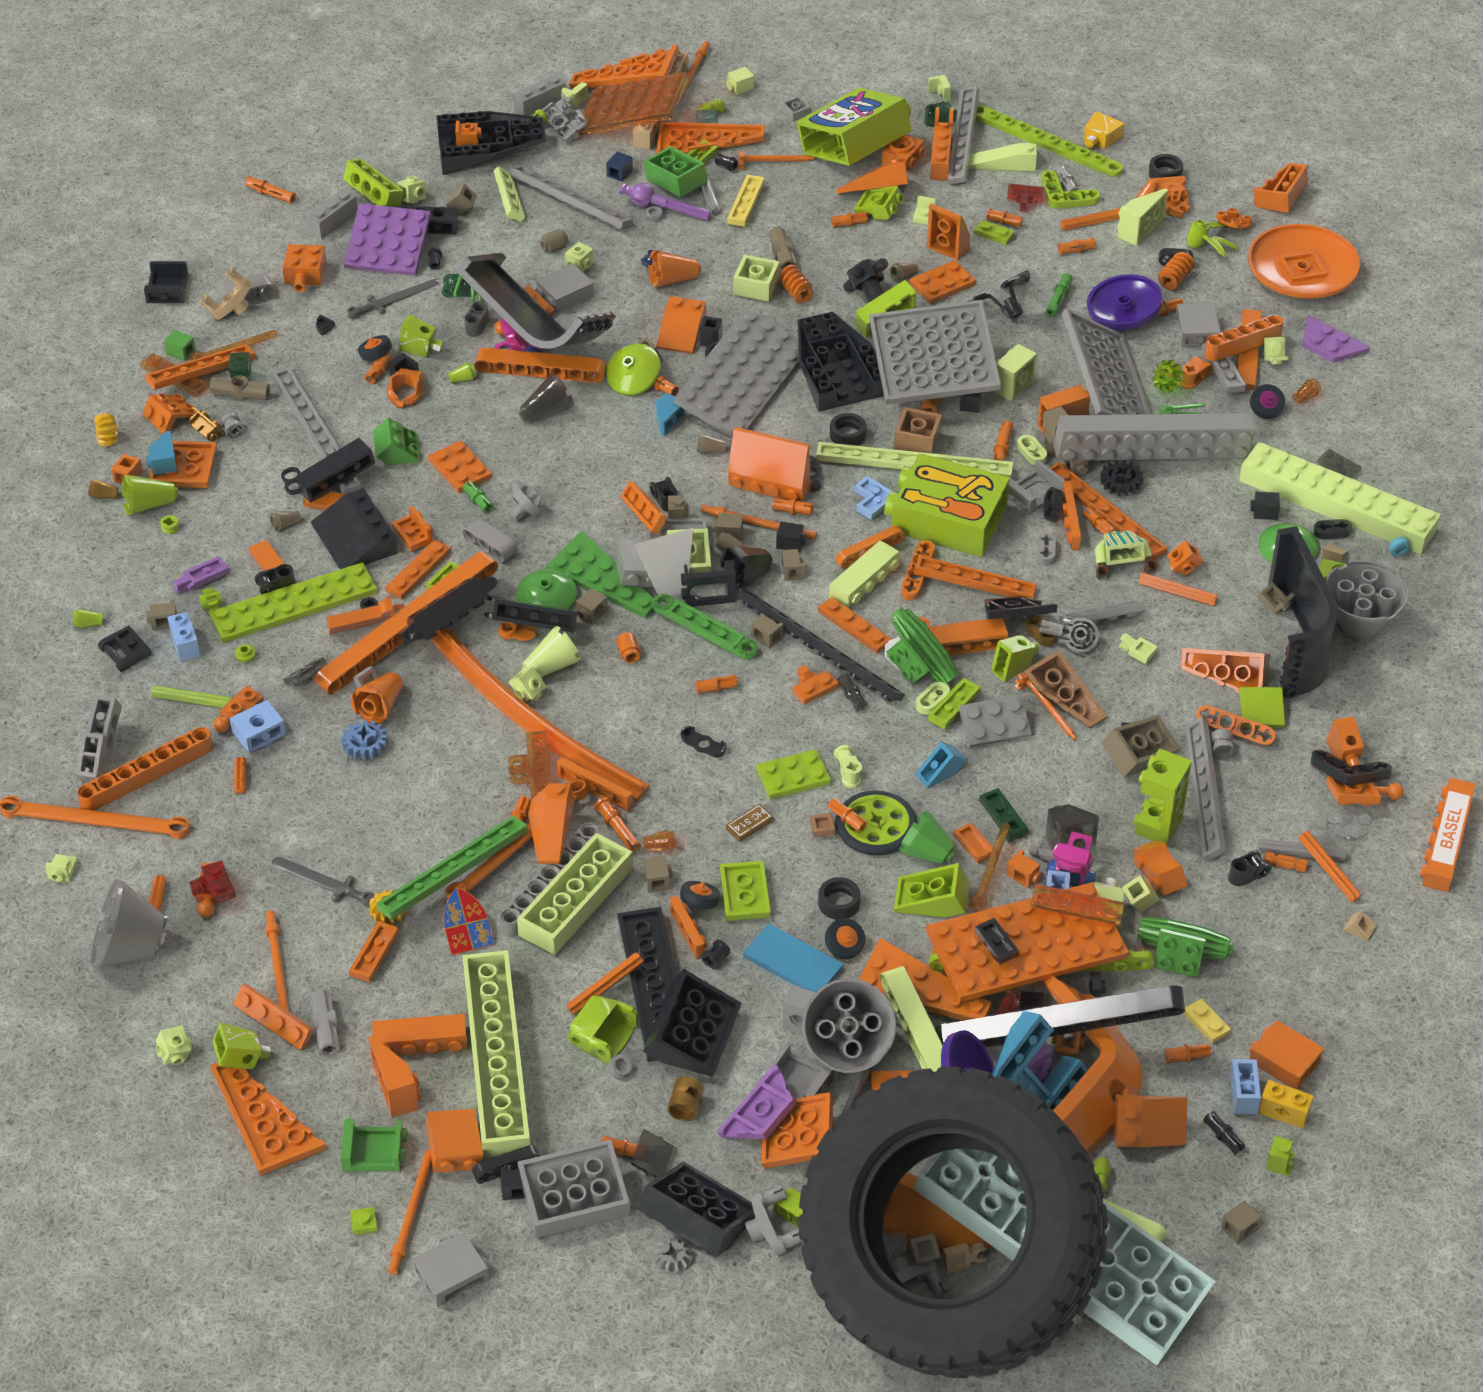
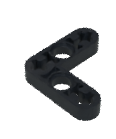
(1350, 774)

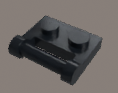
(129, 643)

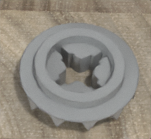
(665, 1261)

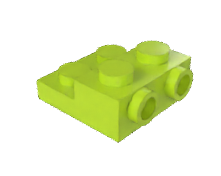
(880, 202)

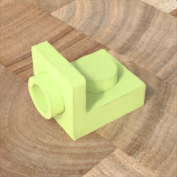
(941, 86)
(577, 94)
(922, 211)
(1275, 349)
(61, 868)

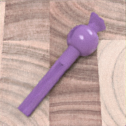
(644, 195)

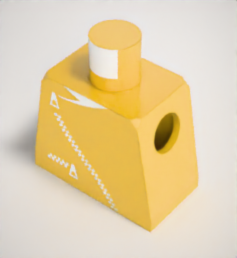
(1102, 131)

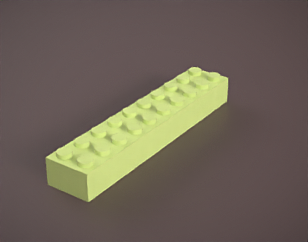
(1339, 497)
(496, 1053)

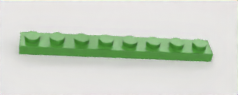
(452, 867)

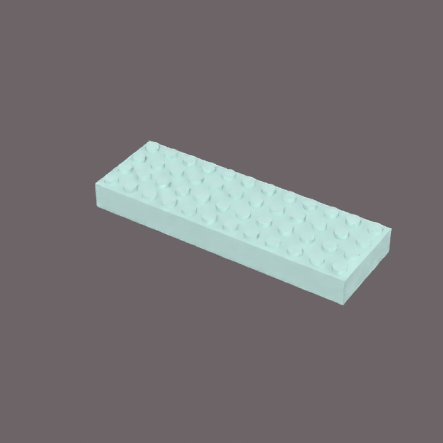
(1143, 1286)

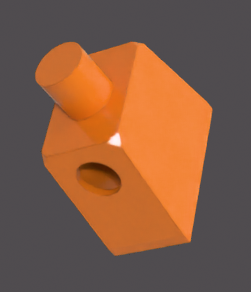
(1345, 741)

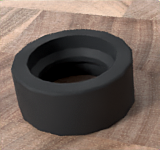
(1165, 160)
(848, 420)
(839, 884)

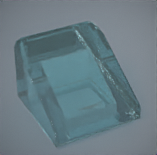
(706, 116)

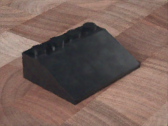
(355, 531)
(692, 1025)
(697, 1208)

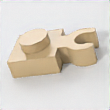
(960, 1256)

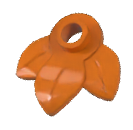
(517, 631)

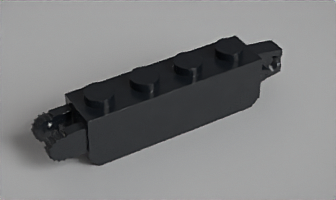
(446, 608)

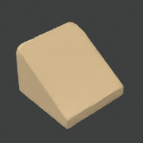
(1333, 553)
(1360, 925)

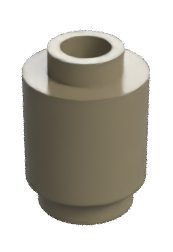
(554, 240)

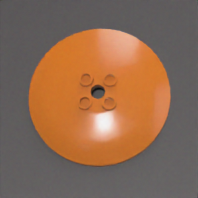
(1327, 259)

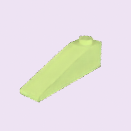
(1011, 157)

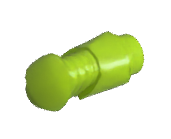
(718, 105)
(1103, 1170)

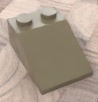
(1136, 742)

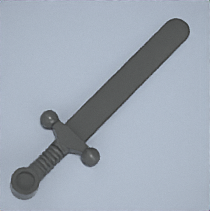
(353, 312)
(340, 888)

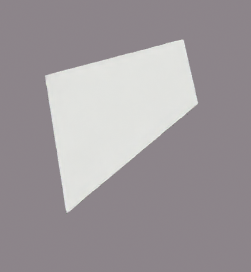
(665, 560)

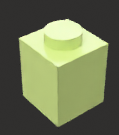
(740, 81)
(1140, 893)

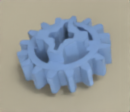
(364, 739)

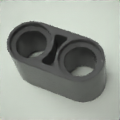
(476, 318)

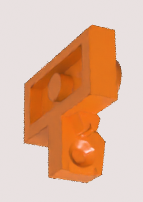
(813, 685)

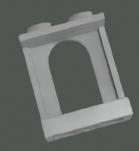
(1024, 499)

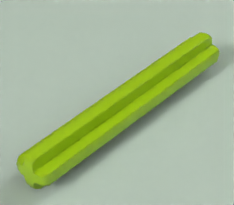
(189, 696)

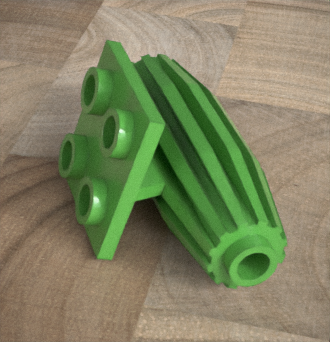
(919, 650)
(1183, 944)

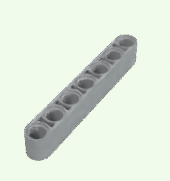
(542, 879)

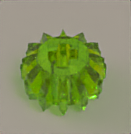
(1167, 376)

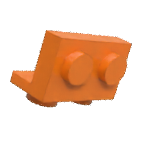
(413, 530)

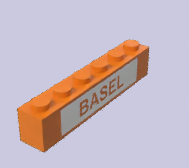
(1448, 834)

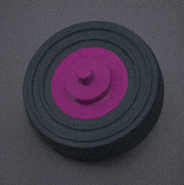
(1267, 401)

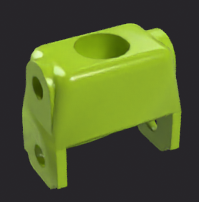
(603, 1027)

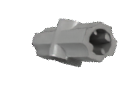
(324, 1022)

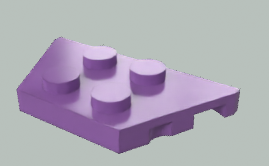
(1330, 342)
(761, 1109)

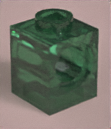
(240, 365)

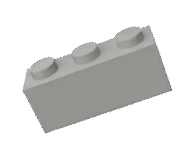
(538, 95)
(331, 214)

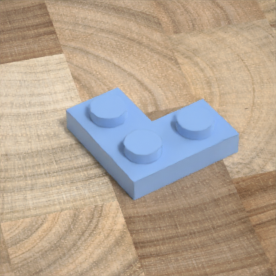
(875, 497)

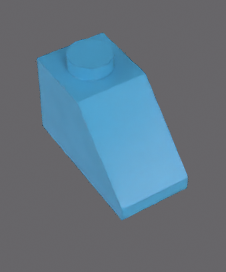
(667, 413)
(162, 455)
(941, 765)

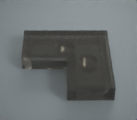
(1339, 464)

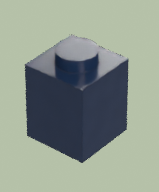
(619, 166)

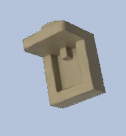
(1275, 599)

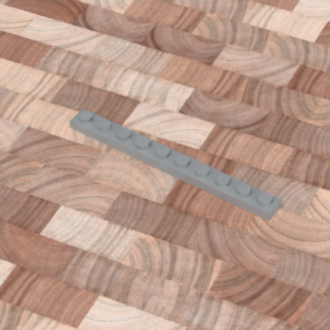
(310, 420)

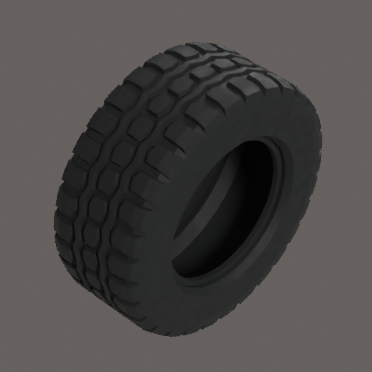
(849, 1198)

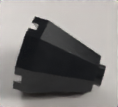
(748, 563)

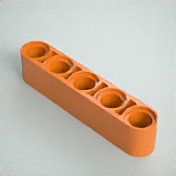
(1242, 337)

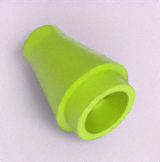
(462, 373)
(86, 618)

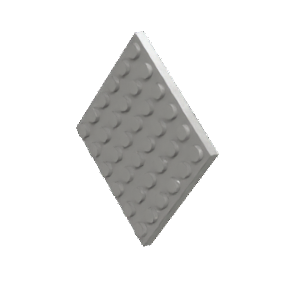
(934, 352)

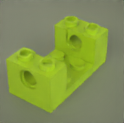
(1167, 786)

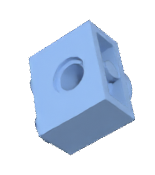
(257, 726)

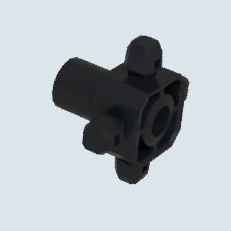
(867, 278)

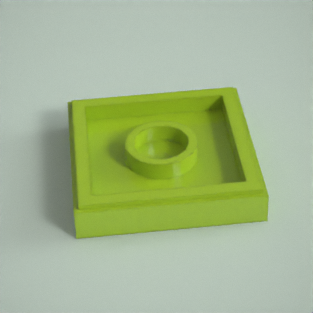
(1262, 706)

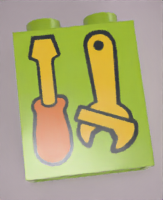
(948, 504)

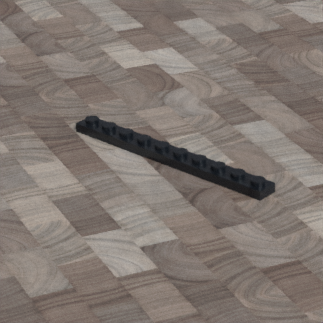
(825, 649)

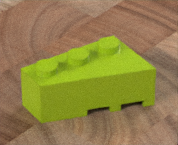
(897, 298)

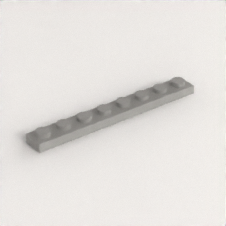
(963, 135)
(571, 196)
(1205, 789)

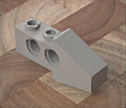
(98, 739)

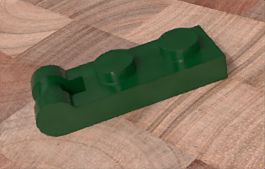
(1003, 812)

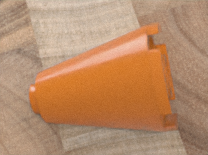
(671, 268)
(377, 697)

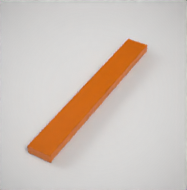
(1115, 517)

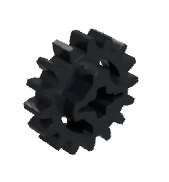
(1121, 477)

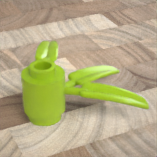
(1198, 235)

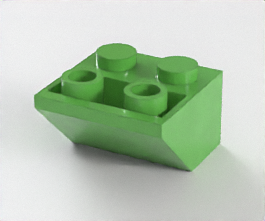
(396, 443)

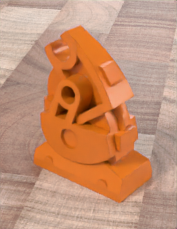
(1177, 194)

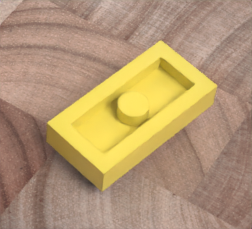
(1207, 1021)

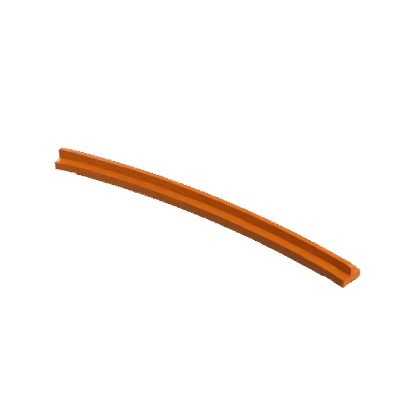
(528, 718)

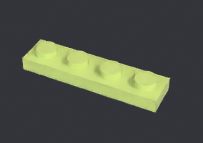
(509, 194)

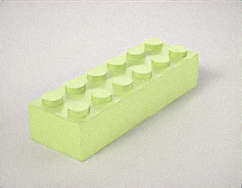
(575, 894)

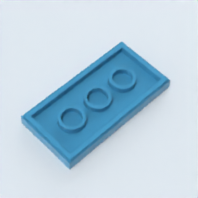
(792, 959)

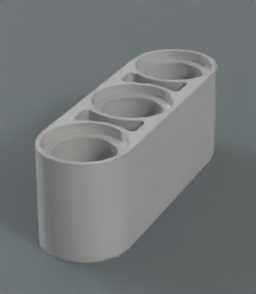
(260, 287)
(490, 539)

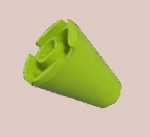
(146, 493)

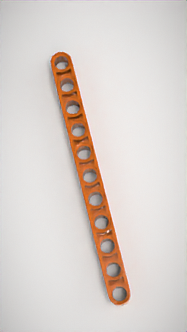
(386, 636)

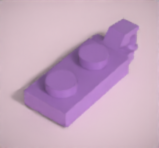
(201, 575)

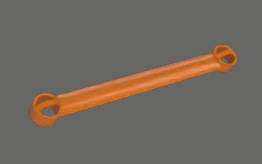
(94, 817)
(499, 857)

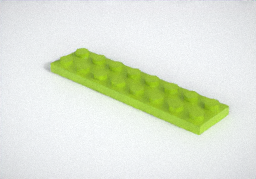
(292, 602)

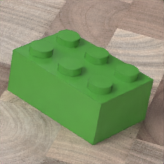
(675, 171)

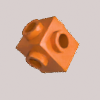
(1185, 558)
(1069, 1048)

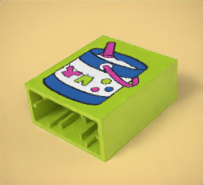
(854, 126)

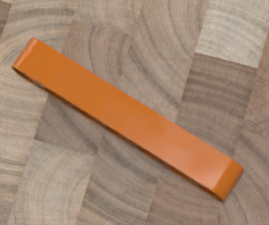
(540, 364)
(145, 769)

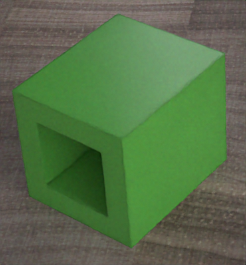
(179, 345)

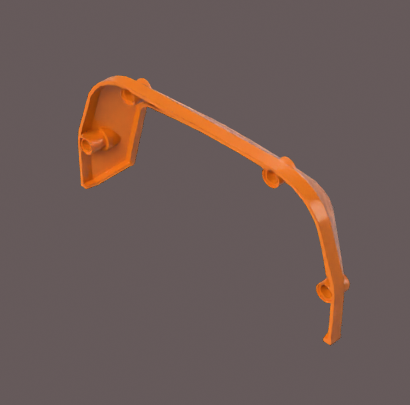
(1085, 1110)

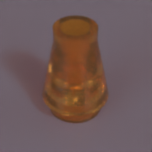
(1309, 389)
(660, 841)

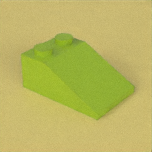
(933, 892)

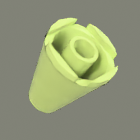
(552, 654)

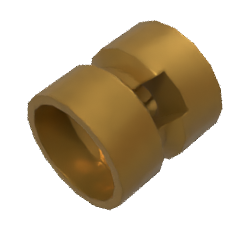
(685, 1098)

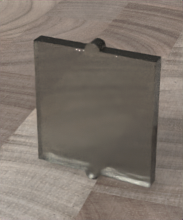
(653, 1154)

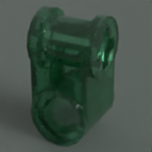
(944, 111)
(464, 290)

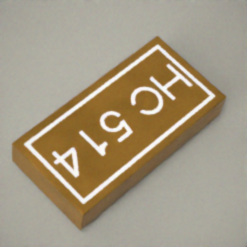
(749, 822)

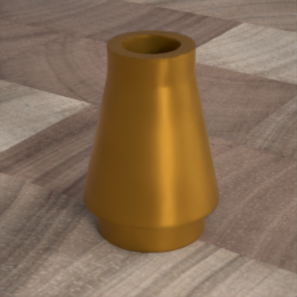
(102, 490)

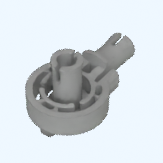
(528, 500)
(1074, 633)

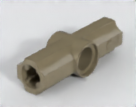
(782, 247)
(240, 388)

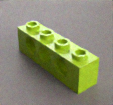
(372, 183)

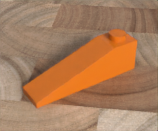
(886, 175)
(1228, 667)
(550, 820)

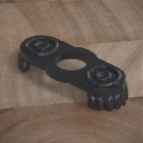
(815, 479)
(691, 738)

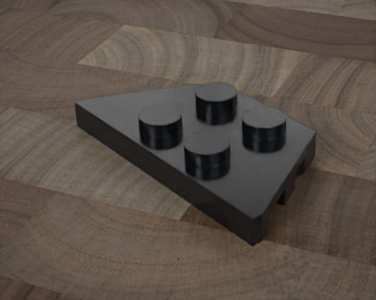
(1016, 606)

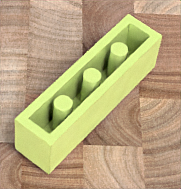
(864, 574)

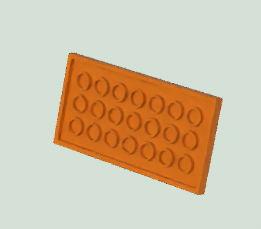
(1046, 943)

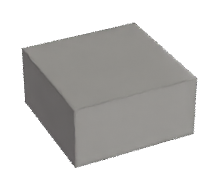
(795, 108)

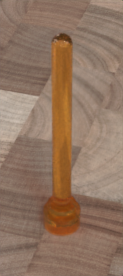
(249, 341)
(979, 900)

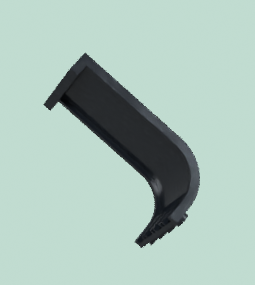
(521, 310)
(1314, 607)

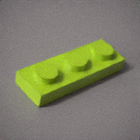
(948, 708)

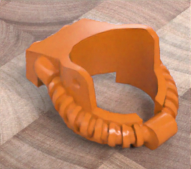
(402, 378)

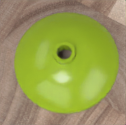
(636, 376)

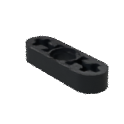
(491, 1168)

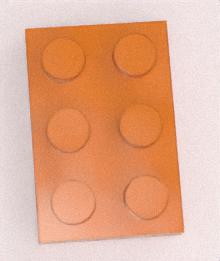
(942, 282)
(459, 466)

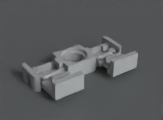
(567, 128)

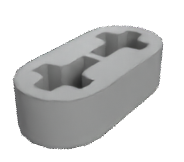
(1042, 548)

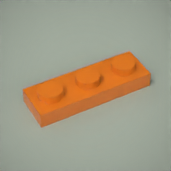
(687, 926)
(373, 951)

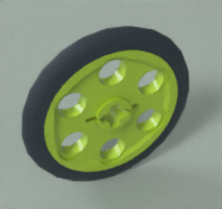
(893, 805)

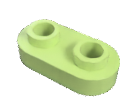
(1034, 451)
(929, 699)

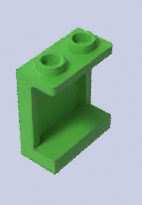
(372, 1147)

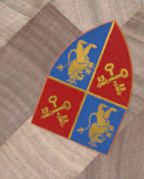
(466, 923)

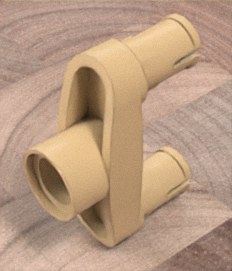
(233, 301)

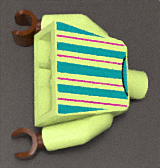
(1122, 548)

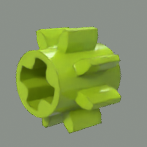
(210, 599)

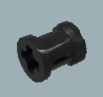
(715, 954)

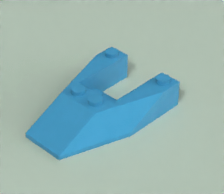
(1019, 1048)

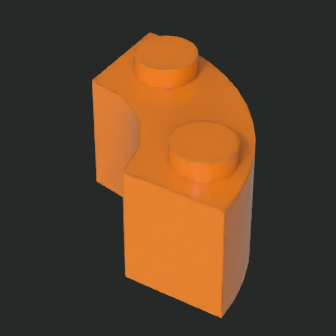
(1159, 867)

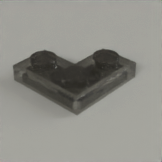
(305, 673)

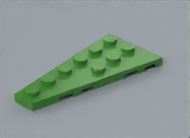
(595, 569)

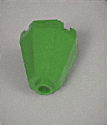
(928, 841)

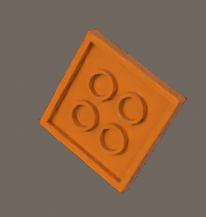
(193, 464)
(799, 1132)

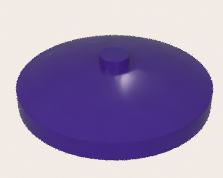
(1124, 302)
(965, 1051)

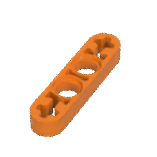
(848, 556)
(917, 584)
(1237, 722)

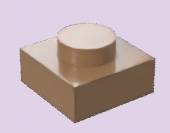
(822, 825)

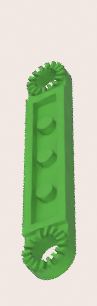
(705, 626)

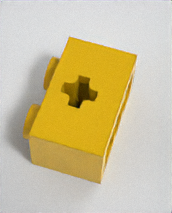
(1285, 1104)

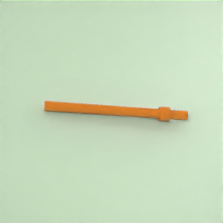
(700, 54)
(751, 520)
(273, 932)
(399, 1249)

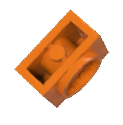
(906, 148)

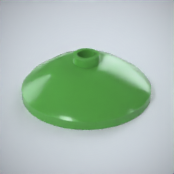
(1268, 538)
(548, 588)

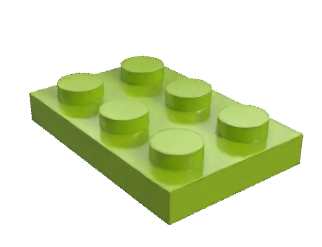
(793, 774)
(744, 890)

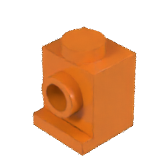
(467, 133)
(126, 466)
(1024, 870)

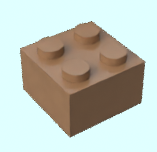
(917, 431)

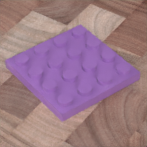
(387, 239)

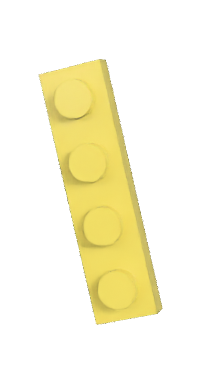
(745, 200)

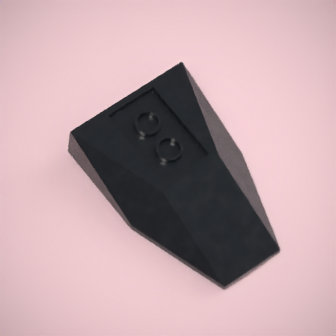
(501, 136)
(837, 362)

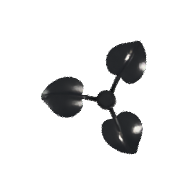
(1011, 304)

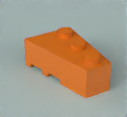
(1282, 190)

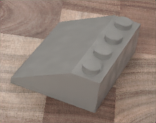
(573, 1188)

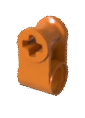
(1195, 372)

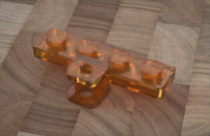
(535, 765)

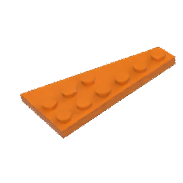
(629, 69)
(688, 135)
(931, 986)
(265, 1124)

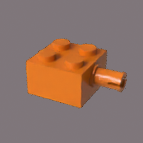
(304, 265)

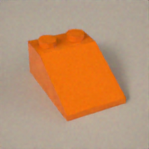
(947, 232)
(681, 325)
(395, 1078)
(1150, 1121)

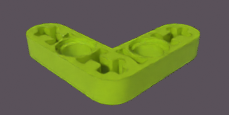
(1090, 196)

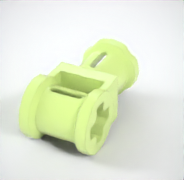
(849, 766)

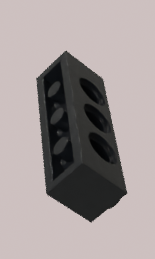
(442, 221)

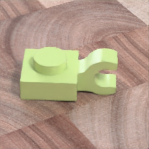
(1139, 649)

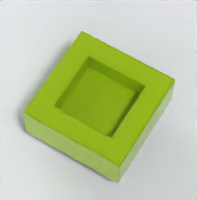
(363, 1221)

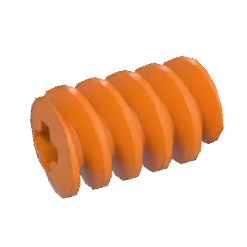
(1176, 270)
(796, 284)

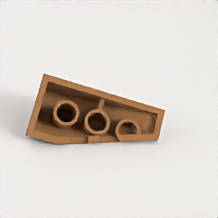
(1062, 685)

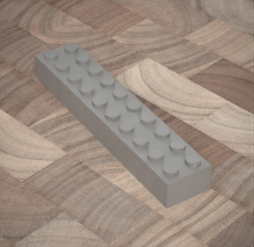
(1153, 436)

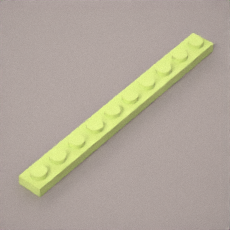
(898, 458)

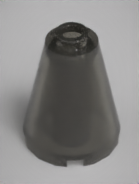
(546, 400)

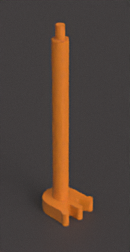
(741, 158)
(1023, 682)

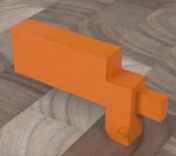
(362, 617)

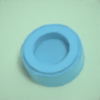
(1399, 546)

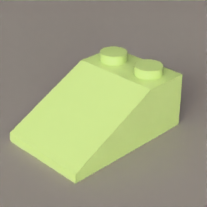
(1141, 216)

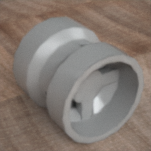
(232, 426)
(1222, 743)

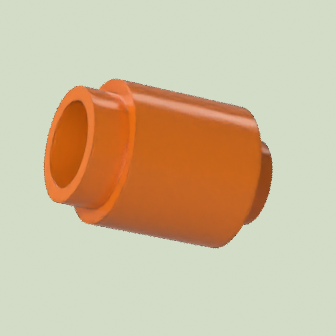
(628, 647)

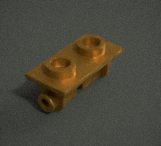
(211, 428)

